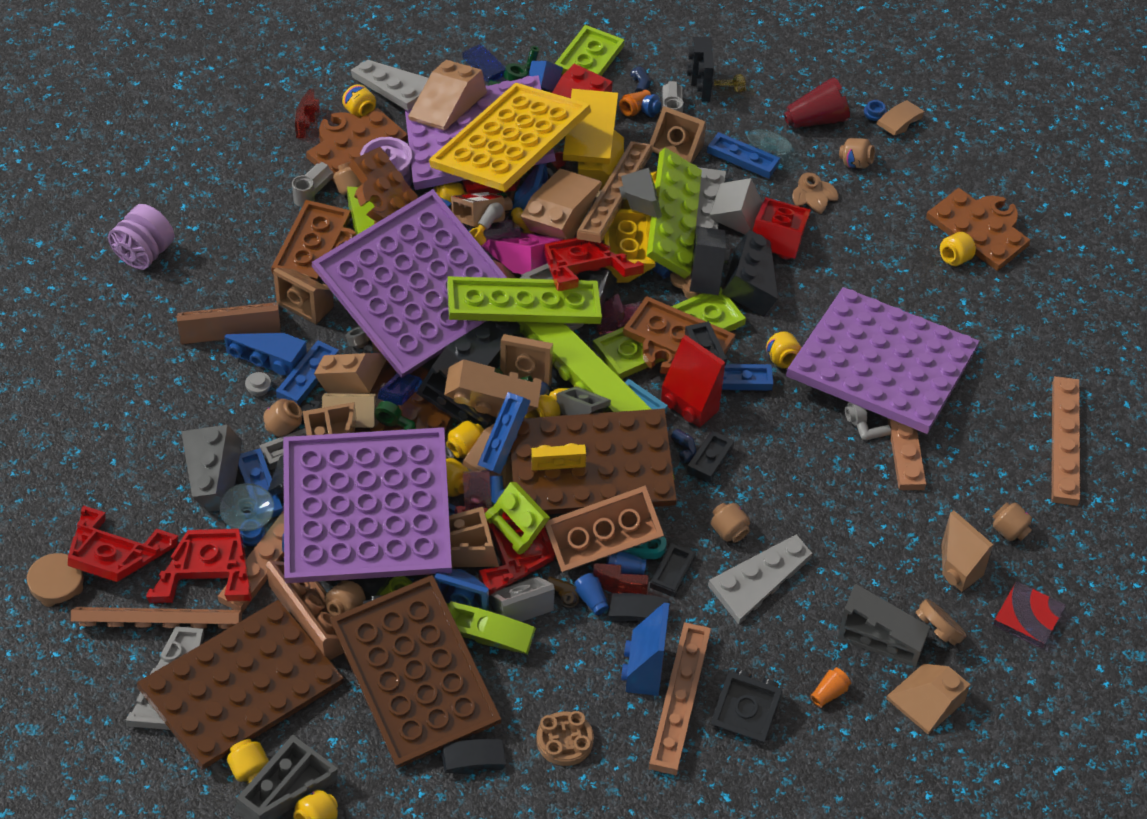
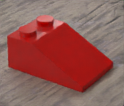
(581, 78)
(782, 226)
(694, 382)

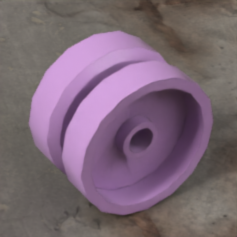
(398, 153)

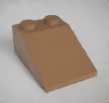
(448, 94)
(560, 204)

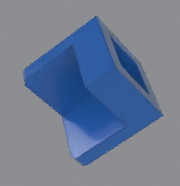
(548, 74)

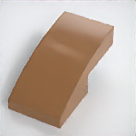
(899, 117)

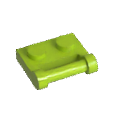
(522, 511)

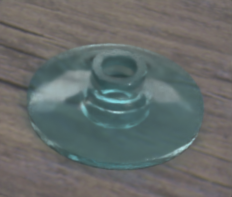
(769, 141)
(243, 498)

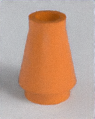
(631, 103)
(832, 686)

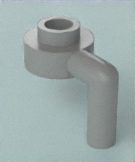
(858, 417)

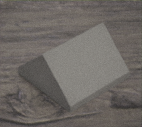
(737, 205)
(524, 599)

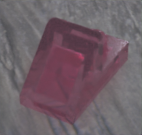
(615, 315)
(476, 489)

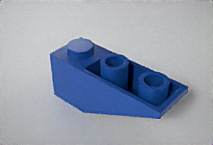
(270, 350)

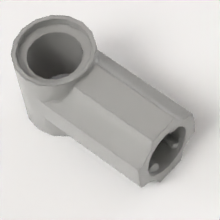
(672, 96)
(308, 185)

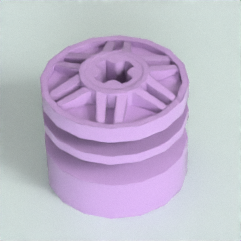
(141, 236)

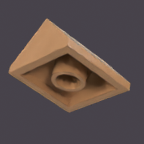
(679, 134)

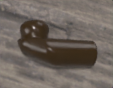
(566, 592)

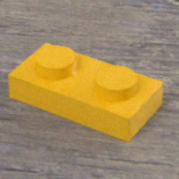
(558, 457)

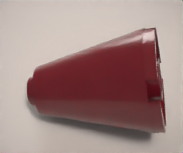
(819, 106)

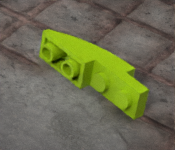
(492, 628)

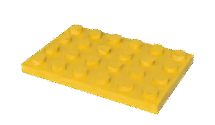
(510, 136)

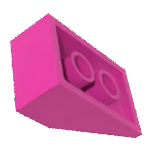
(520, 253)

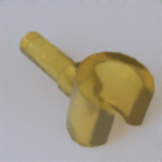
(738, 82)

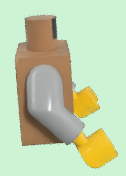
(480, 211)

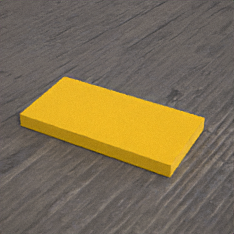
(593, 136)

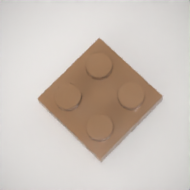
(526, 358)

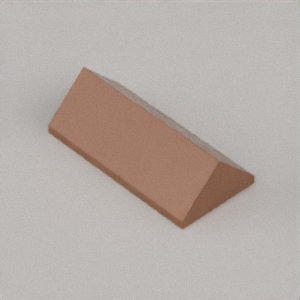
(216, 323)
(604, 529)
(307, 606)

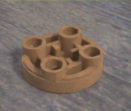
(53, 580)
(946, 626)
(565, 738)

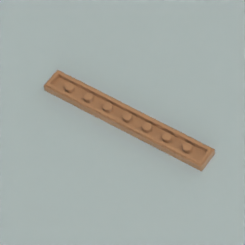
(610, 200)

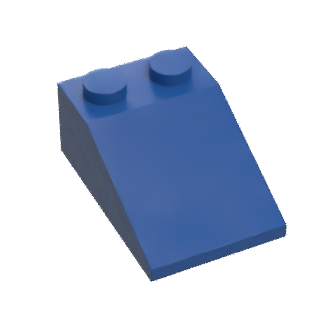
(646, 654)

